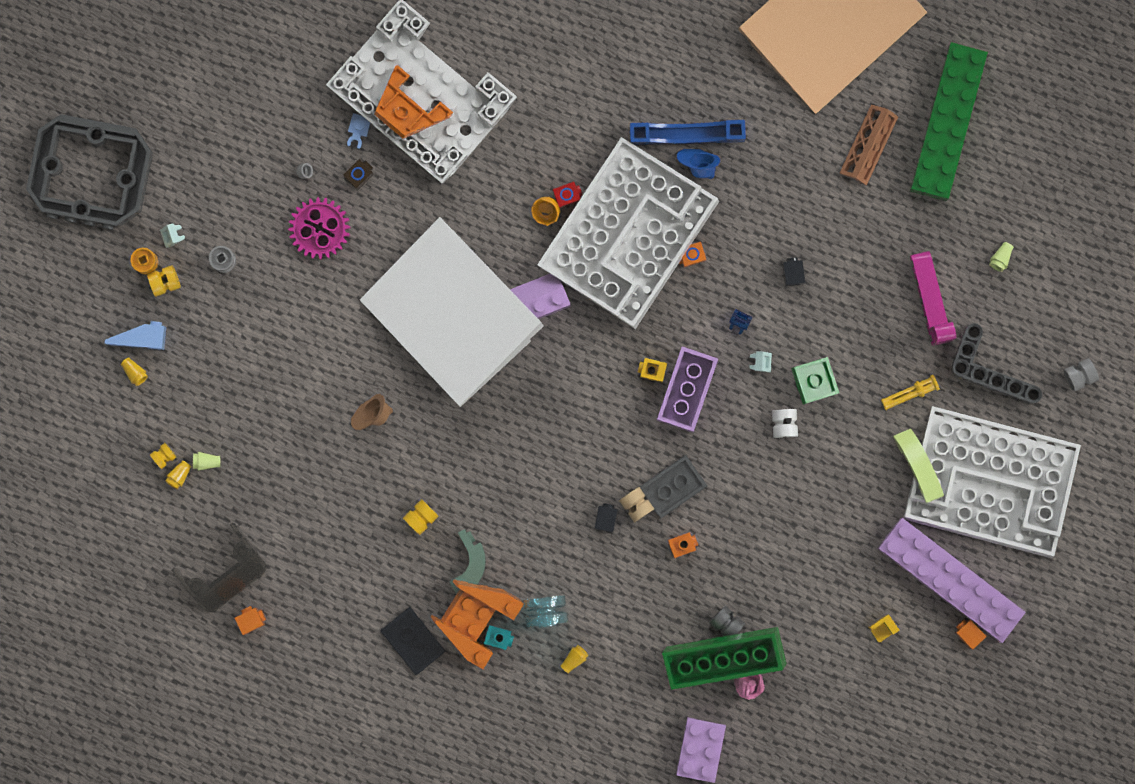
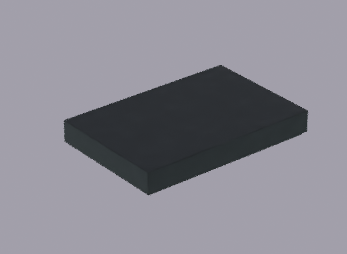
(412, 641)

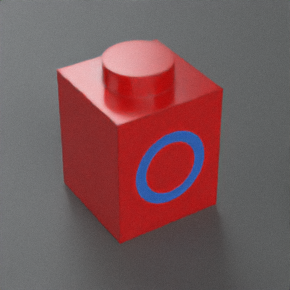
(567, 194)

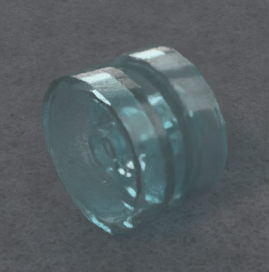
(546, 613)

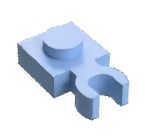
(359, 127)

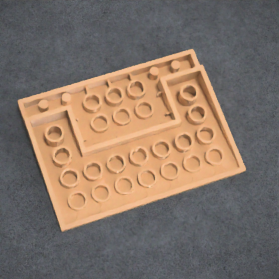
(826, 42)

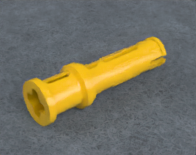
(919, 389)

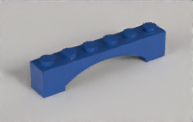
(712, 132)

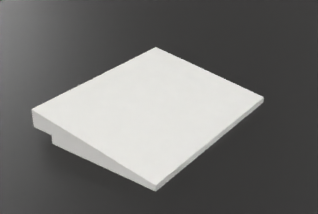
(645, 232)
(451, 312)
(995, 483)

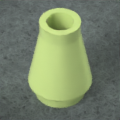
(1001, 258)
(205, 461)

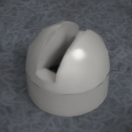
(304, 171)

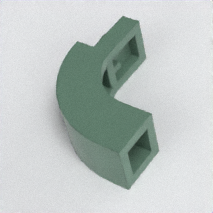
(477, 561)

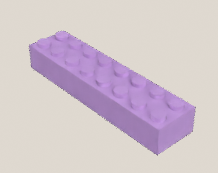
(951, 580)

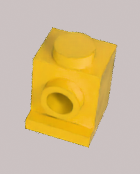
(660, 368)

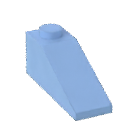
(145, 336)

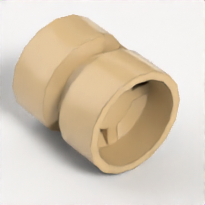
(636, 504)

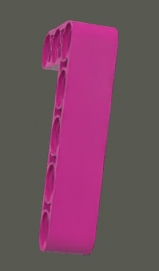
(933, 307)

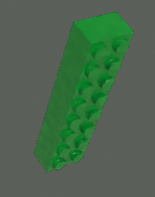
(948, 121)

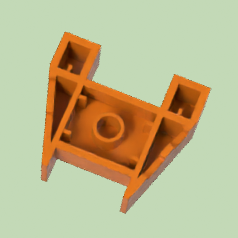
(471, 613)

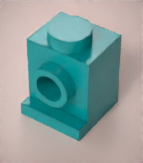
(491, 637)

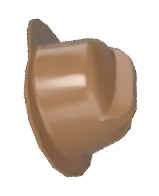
(371, 412)

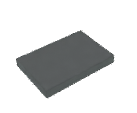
(673, 486)

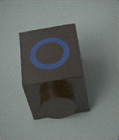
(359, 174)

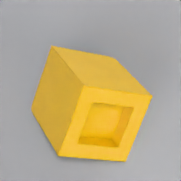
(883, 628)

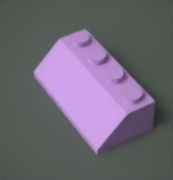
(543, 296)

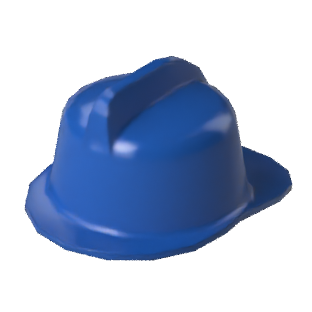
(699, 162)

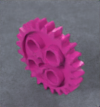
(311, 244)

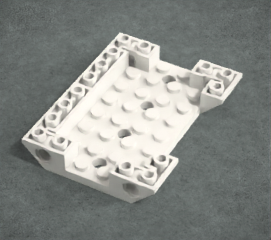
(442, 146)

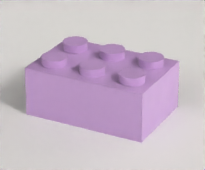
(700, 750)

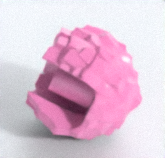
(749, 686)

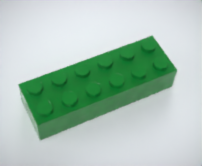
(724, 658)

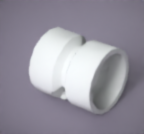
(781, 430)

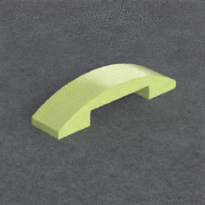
(920, 465)

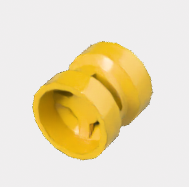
(164, 455)

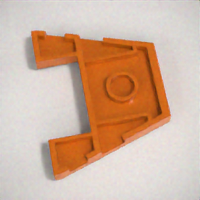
(402, 112)

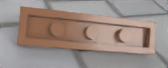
(872, 145)

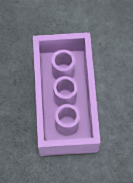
(687, 389)

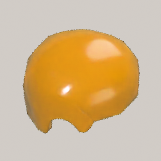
(545, 205)

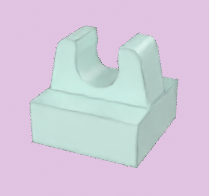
(170, 235)
(762, 362)

